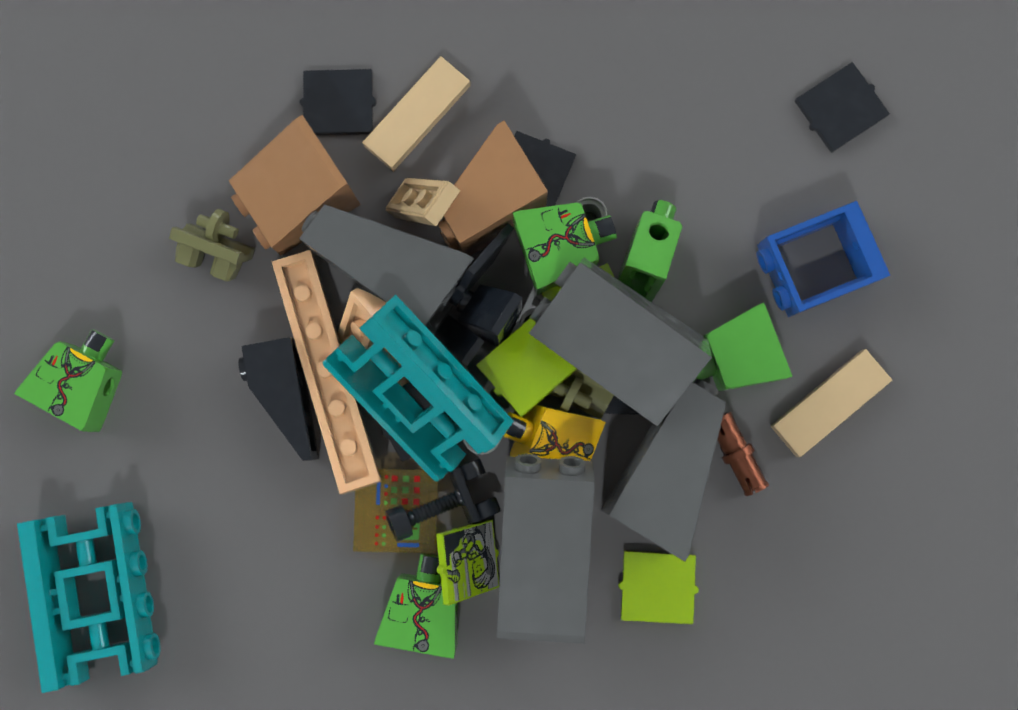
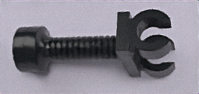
(402, 520)

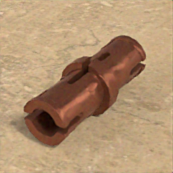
(740, 456)

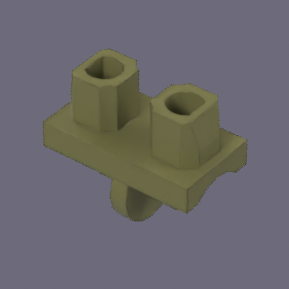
(195, 241)
(583, 394)

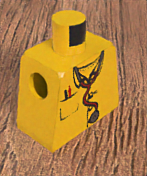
(554, 434)

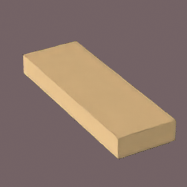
(417, 113)
(422, 200)
(831, 403)

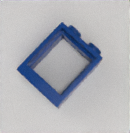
(856, 242)

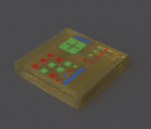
(397, 487)

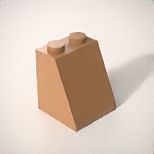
(287, 185)
(491, 189)

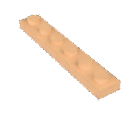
(315, 340)

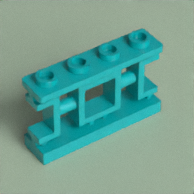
(433, 374)
(55, 598)

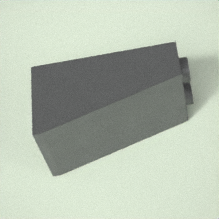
(388, 261)
(620, 339)
(669, 472)
(545, 549)

